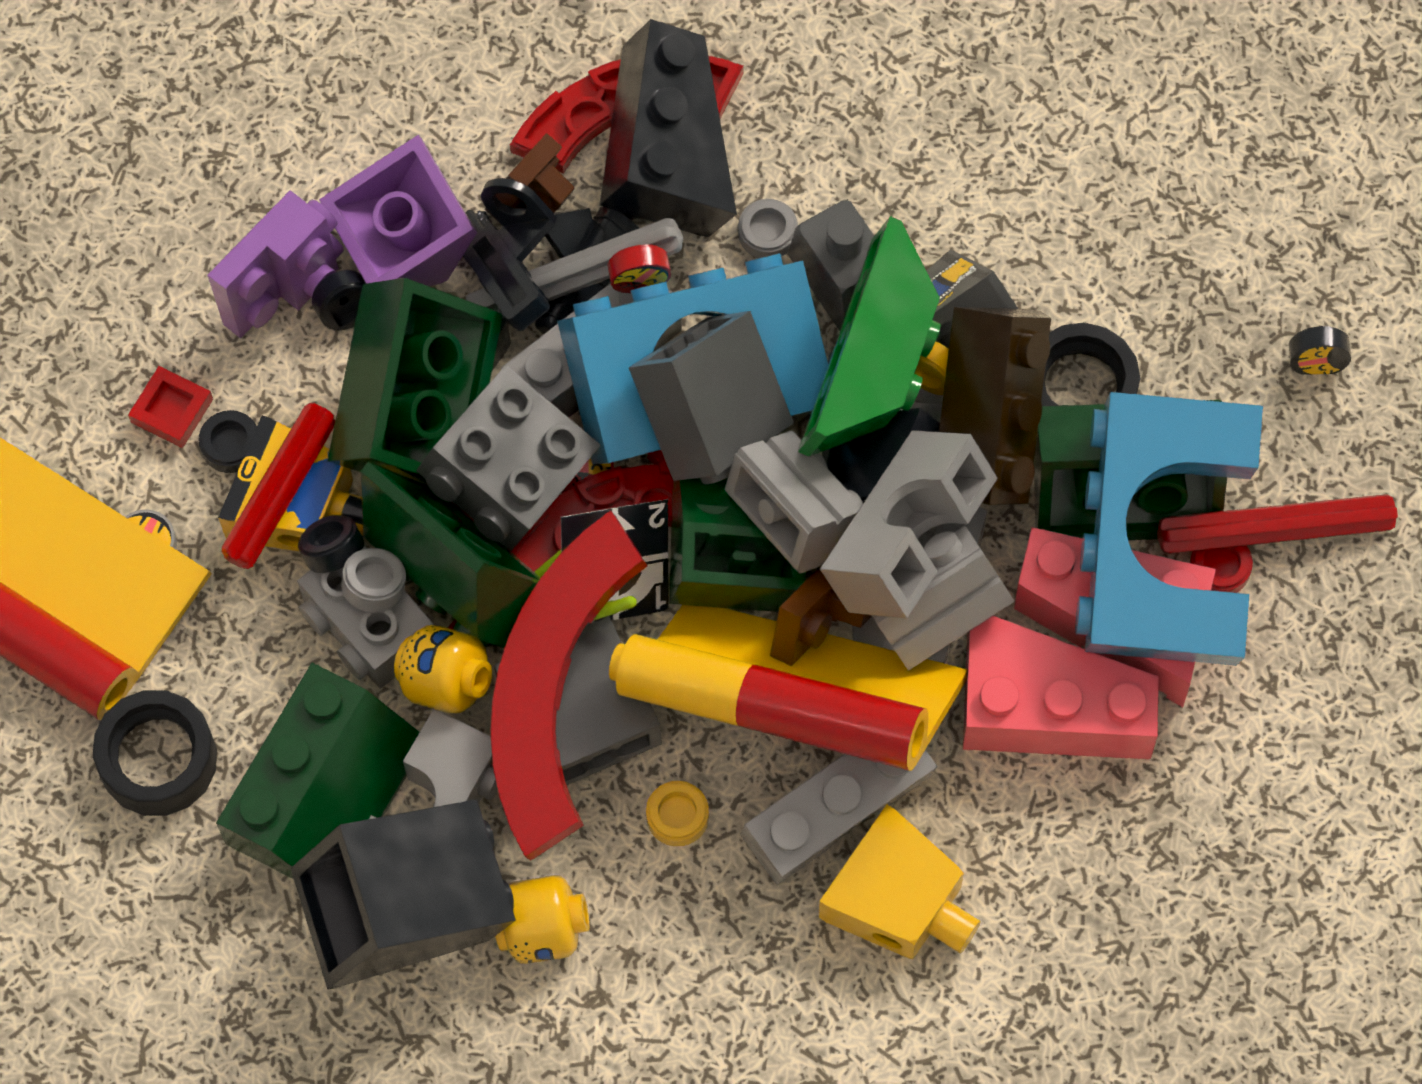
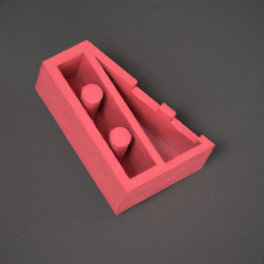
(1053, 582)
(1054, 697)

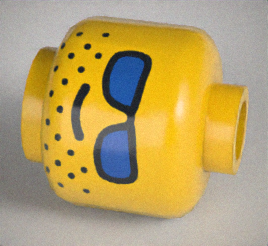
(442, 669)
(545, 921)

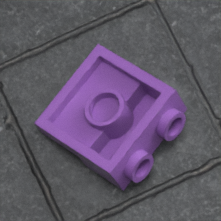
(276, 259)

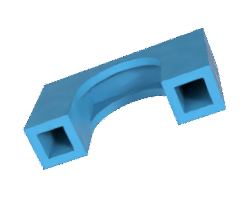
(608, 340)
(1126, 605)

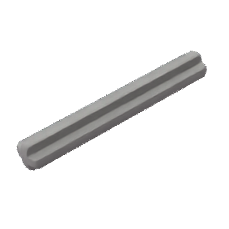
(590, 264)

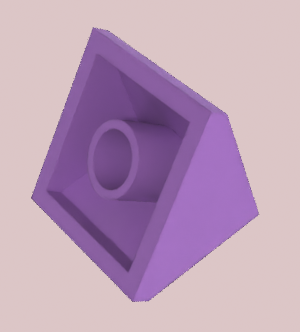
(401, 218)

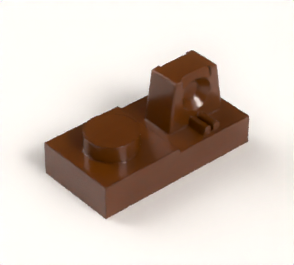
(539, 174)
(807, 618)

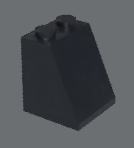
(402, 891)

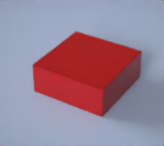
(170, 406)

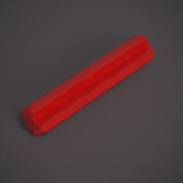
(278, 486)

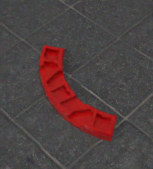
(534, 676)

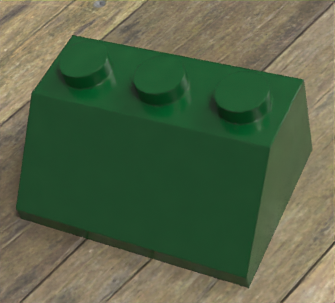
(410, 374)
(1062, 471)
(445, 555)
(321, 766)

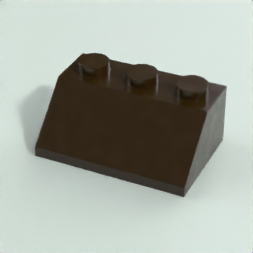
(997, 391)

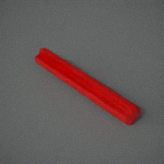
(1277, 523)

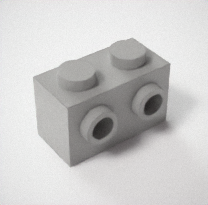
(366, 637)

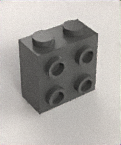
(711, 396)
(507, 458)
(593, 720)

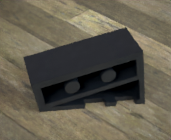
(667, 134)

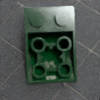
(722, 554)

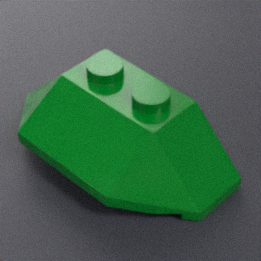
(877, 345)

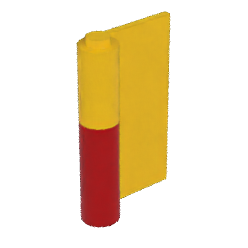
(82, 586)
(831, 698)

